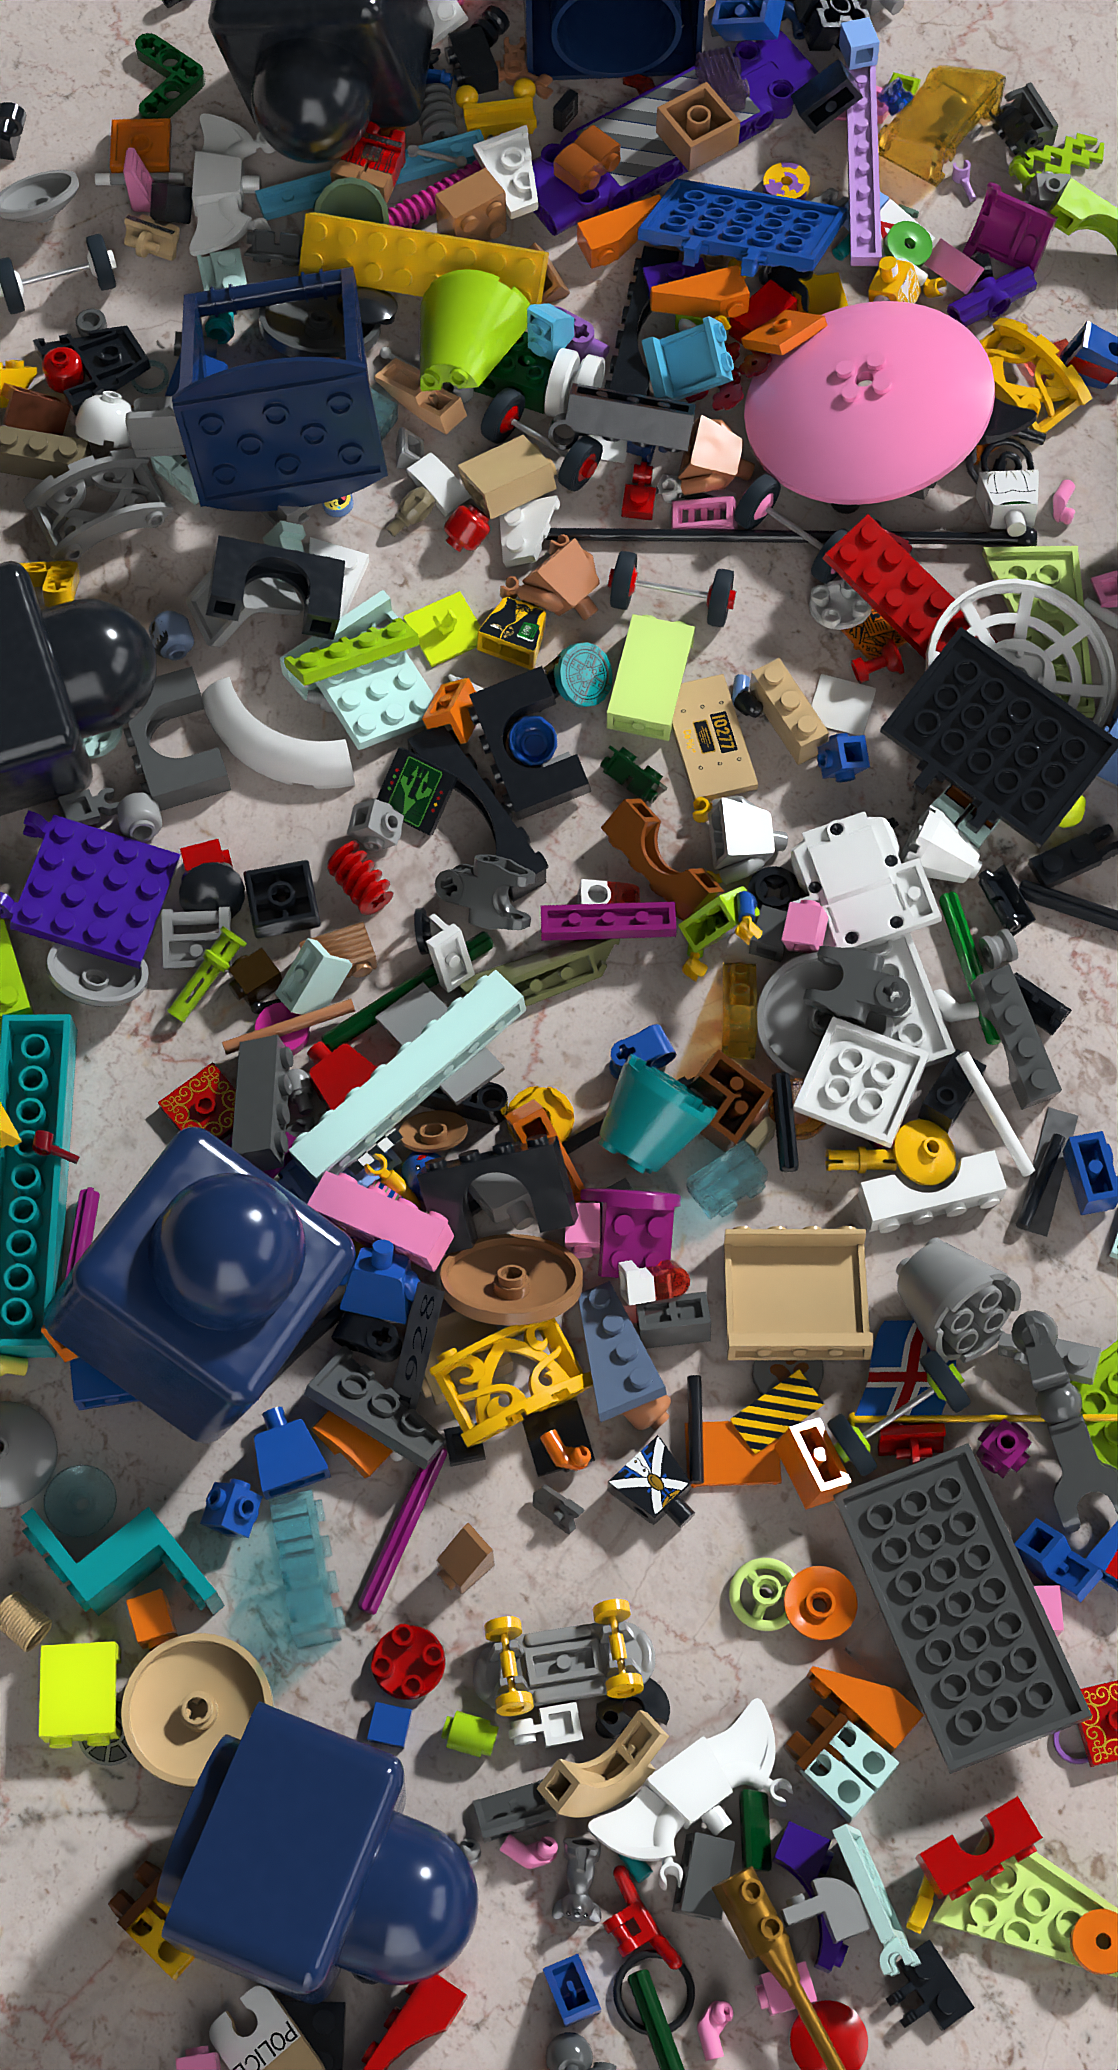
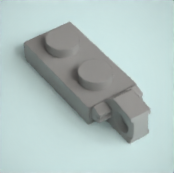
(1078, 1358)

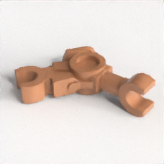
(515, 68)

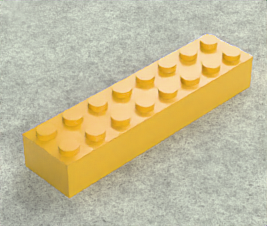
(412, 259)

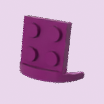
(1010, 230)
(633, 1227)

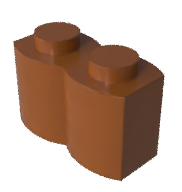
(587, 159)

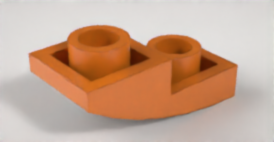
(355, 1445)

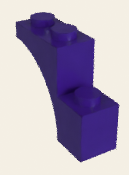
(804, 1856)

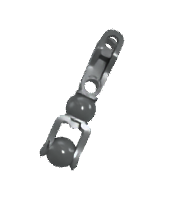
(1060, 1407)

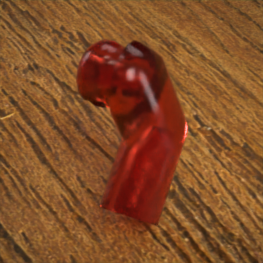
(639, 82)

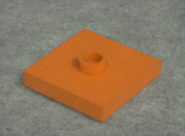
(148, 137)
(784, 332)

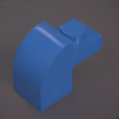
(1054, 1563)

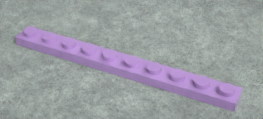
(864, 172)

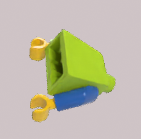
(715, 921)

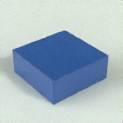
(389, 1725)

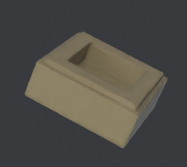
(761, 1135)

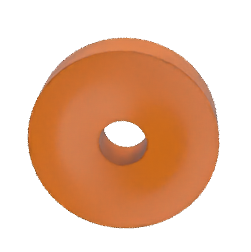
(1084, 1941)

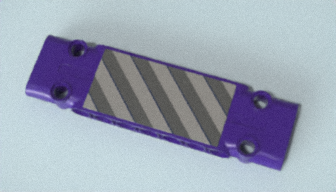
(646, 163)

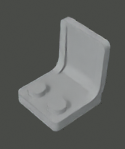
(154, 428)
(260, 595)

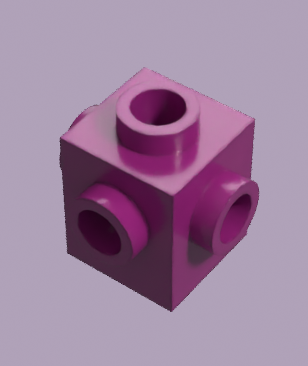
(995, 1456)

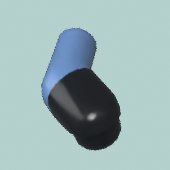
(743, 700)

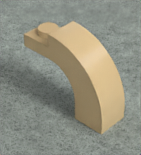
(609, 1779)

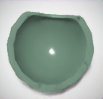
(353, 200)

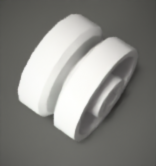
(566, 371)

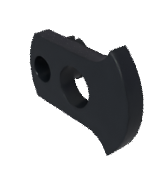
(651, 1699)

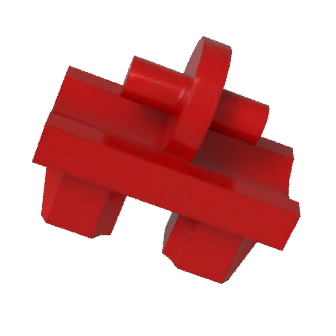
(911, 1440)

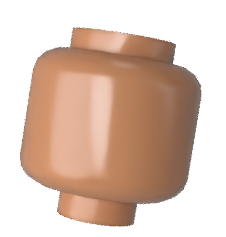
(650, 1414)

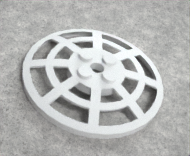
(1029, 656)

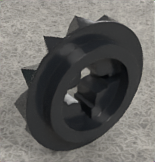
(775, 878)

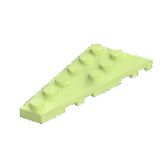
(1061, 570)
(1024, 1907)

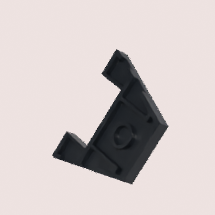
(108, 358)

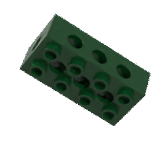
(522, 372)

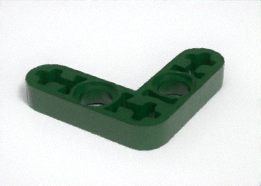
(175, 76)

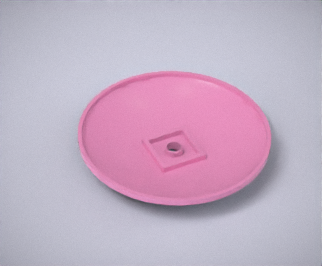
(878, 440)

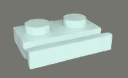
(222, 269)

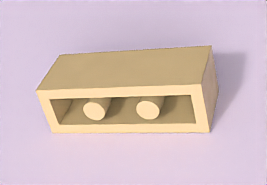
(788, 710)

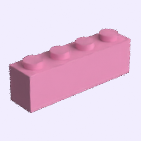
(374, 1216)

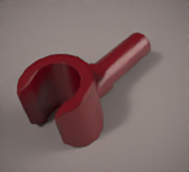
(43, 1146)

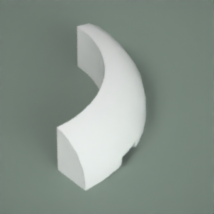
(270, 752)

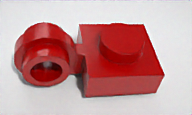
(639, 499)

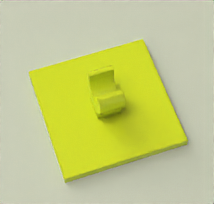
(445, 628)

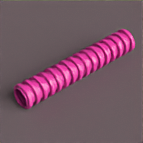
(424, 203)

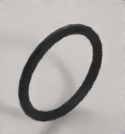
(618, 1984)

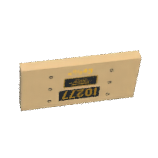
(711, 740)

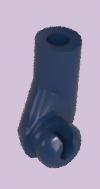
(797, 28)

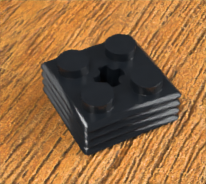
(263, 893)

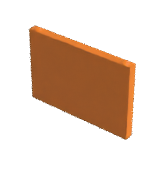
(731, 1460)

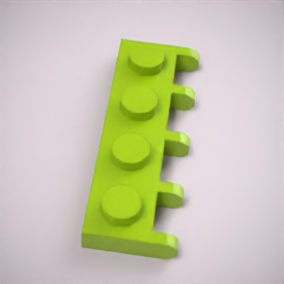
(352, 653)

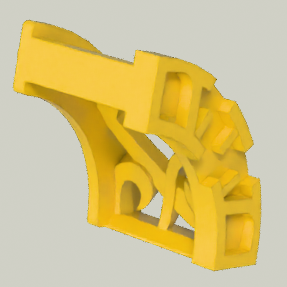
(1063, 383)
(563, 1373)

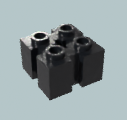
(824, 20)

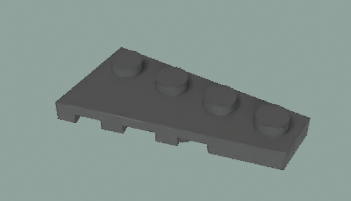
(363, 1402)

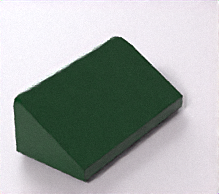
(755, 1830)

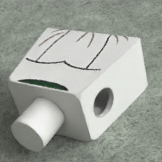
(1009, 499)

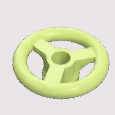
(748, 1572)

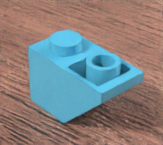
(548, 330)

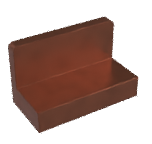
(34, 410)

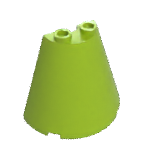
(467, 328)

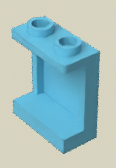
(688, 361)

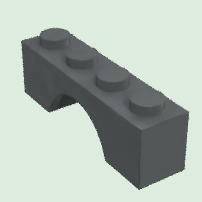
(1027, 1059)

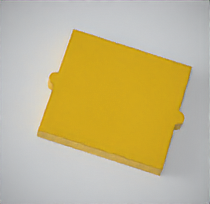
(824, 293)

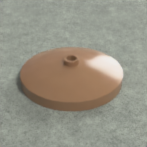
(512, 1280)

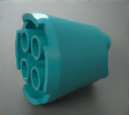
(651, 1116)

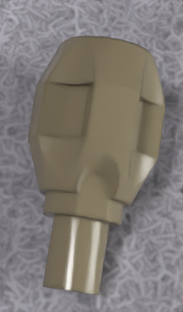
(412, 510)

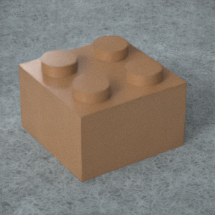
(698, 126)
(472, 208)

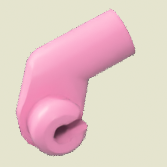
(1060, 499)
(533, 1854)

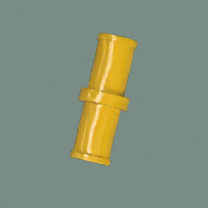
(860, 1160)

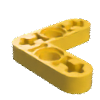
(57, 579)

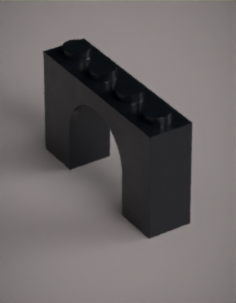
(314, 576)
(527, 788)
(535, 1164)

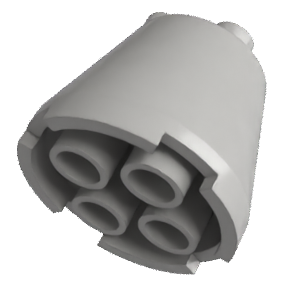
(956, 1300)

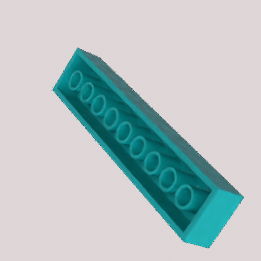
(36, 1095)

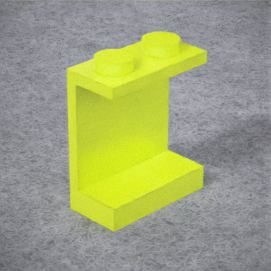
(78, 1693)

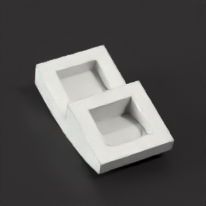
(439, 482)

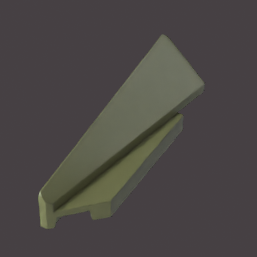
(553, 969)

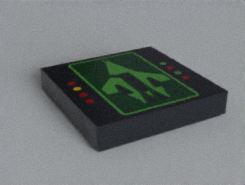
(417, 790)

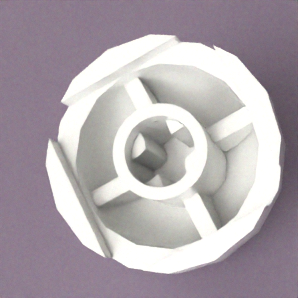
(104, 419)

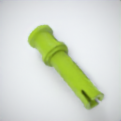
(220, 962)

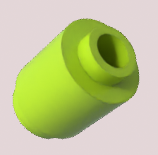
(469, 1734)

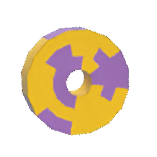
(790, 174)

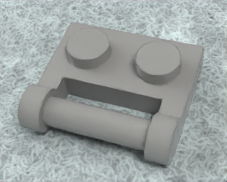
(186, 950)

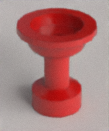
(889, 658)

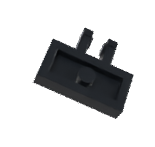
(935, 1987)

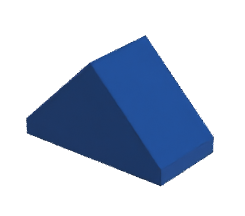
(572, 1990)

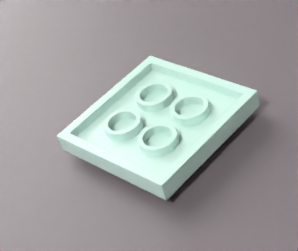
(378, 699)

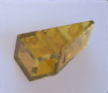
(739, 1010)

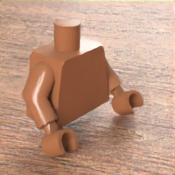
(559, 581)

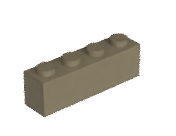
(38, 453)

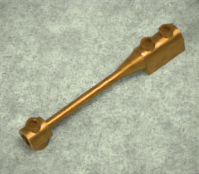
(765, 1937)

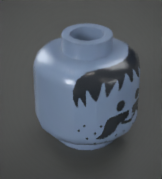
(171, 635)

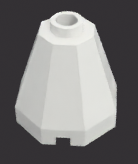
(941, 848)

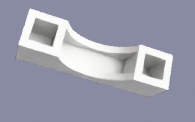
(891, 1203)

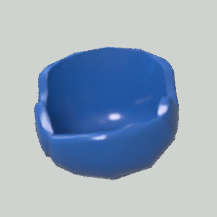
(532, 740)

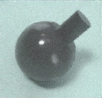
(569, 2052)

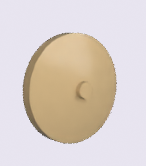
(187, 1700)

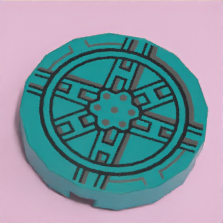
(583, 674)

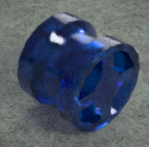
(895, 96)

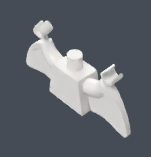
(221, 185)
(692, 1790)

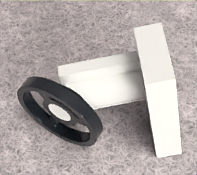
(445, 947)

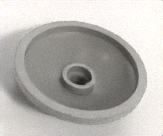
(38, 196)
(94, 978)
(27, 1455)

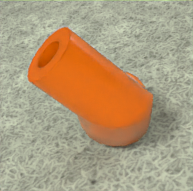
(565, 1456)

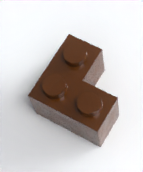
(736, 1097)

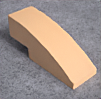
(437, 407)

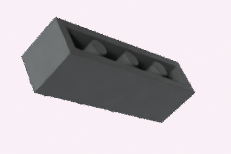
(262, 1102)

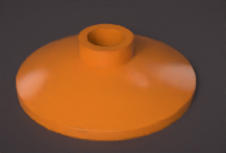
(831, 1588)

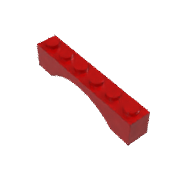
(426, 2013)

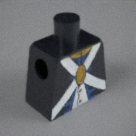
(653, 1485)

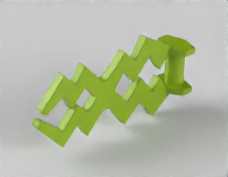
(1065, 155)

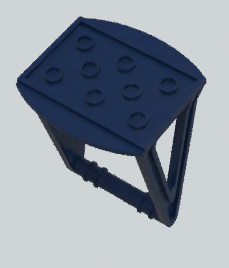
(281, 425)

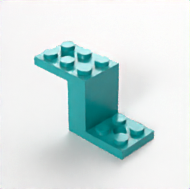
(121, 1563)

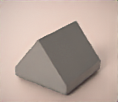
(408, 449)

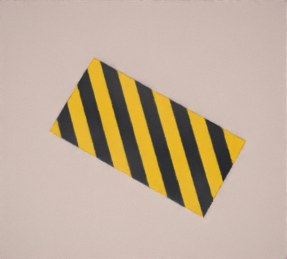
(777, 1411)

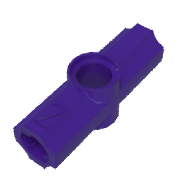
(993, 296)

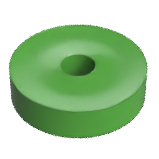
(912, 234)

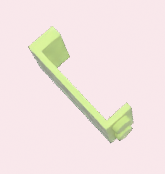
(650, 677)

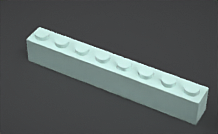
(408, 1078)

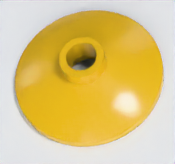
(914, 1157)

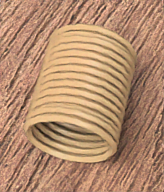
(23, 1621)

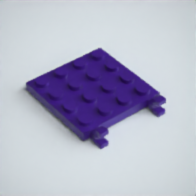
(91, 889)

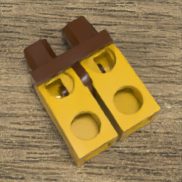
(145, 1921)

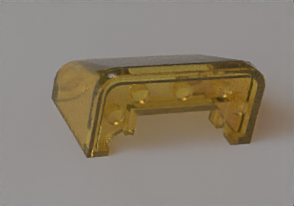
(940, 118)

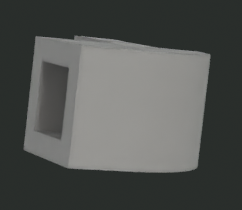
(837, 1902)

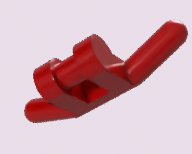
(638, 1911)

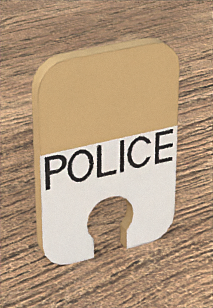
(272, 2046)

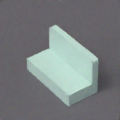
(312, 979)

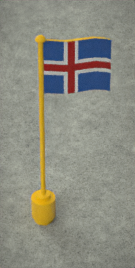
(898, 1378)

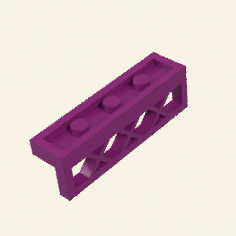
(608, 921)

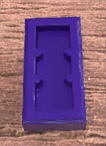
(670, 272)

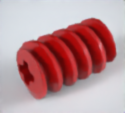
(358, 879)

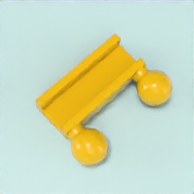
(501, 115)

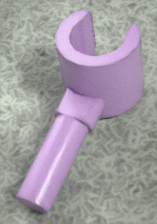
(962, 177)

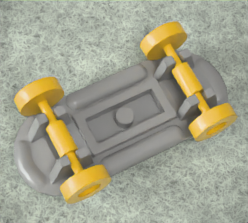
(563, 1662)

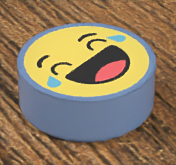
(339, 507)

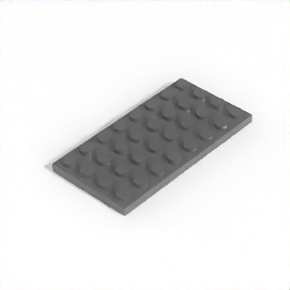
(961, 1608)

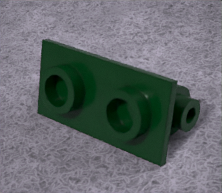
(623, 765)

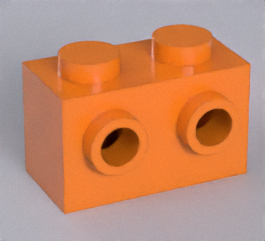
(812, 1463)

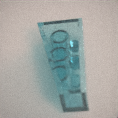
(306, 1569)

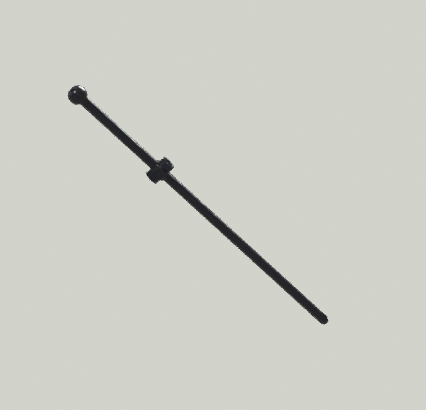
(1029, 538)

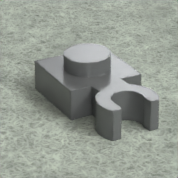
(85, 808)

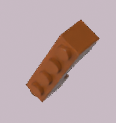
(635, 832)

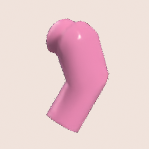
(710, 2027)

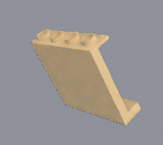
(796, 1294)

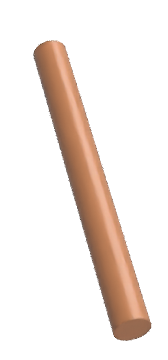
(292, 1025)

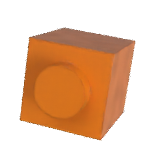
(152, 1619)

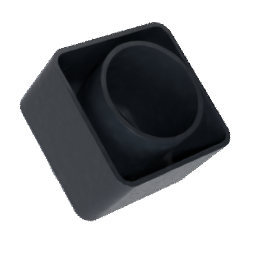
(325, 68)
(61, 681)

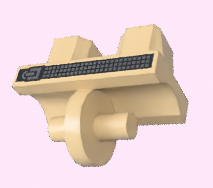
(150, 237)

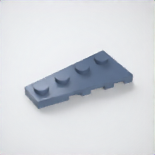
(617, 1358)

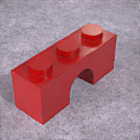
(1009, 1834)

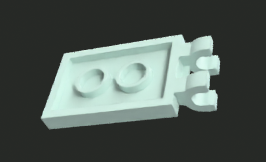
(875, 1900)

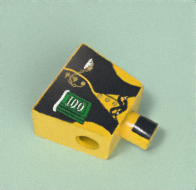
(513, 632)

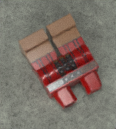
(374, 160)

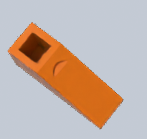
(875, 1707)

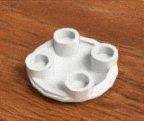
(838, 605)

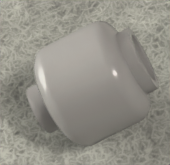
(139, 816)

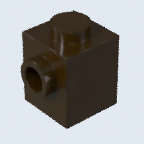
(254, 977)

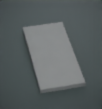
(405, 1023)

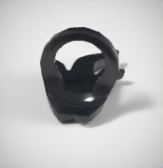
(789, 280)

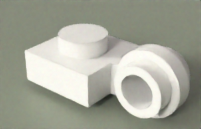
(558, 1724)

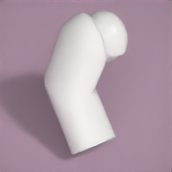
(952, 1010)

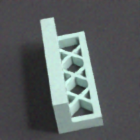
(350, 625)

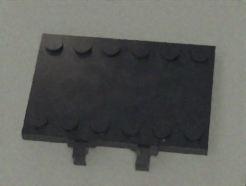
(998, 739)

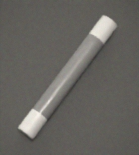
(173, 178)

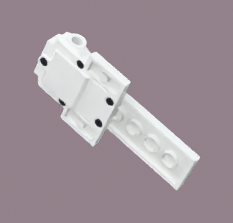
(874, 907)

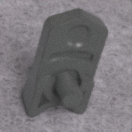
(557, 1508)

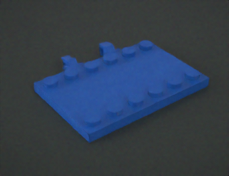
(742, 225)

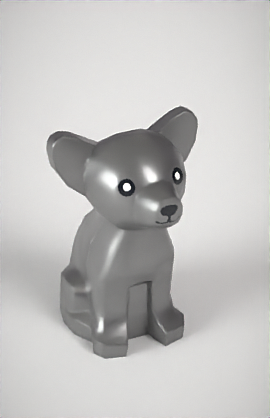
(581, 1857)

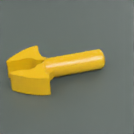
(921, 1908)

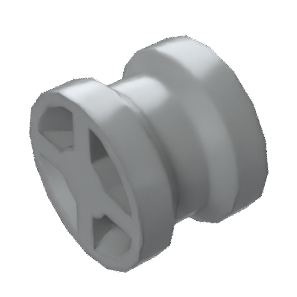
(998, 948)

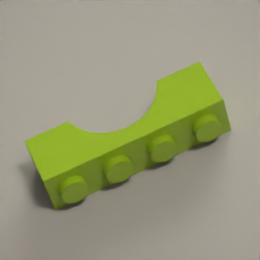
(1083, 209)

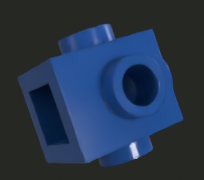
(843, 757)
(231, 1508)

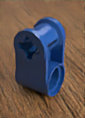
(649, 1044)

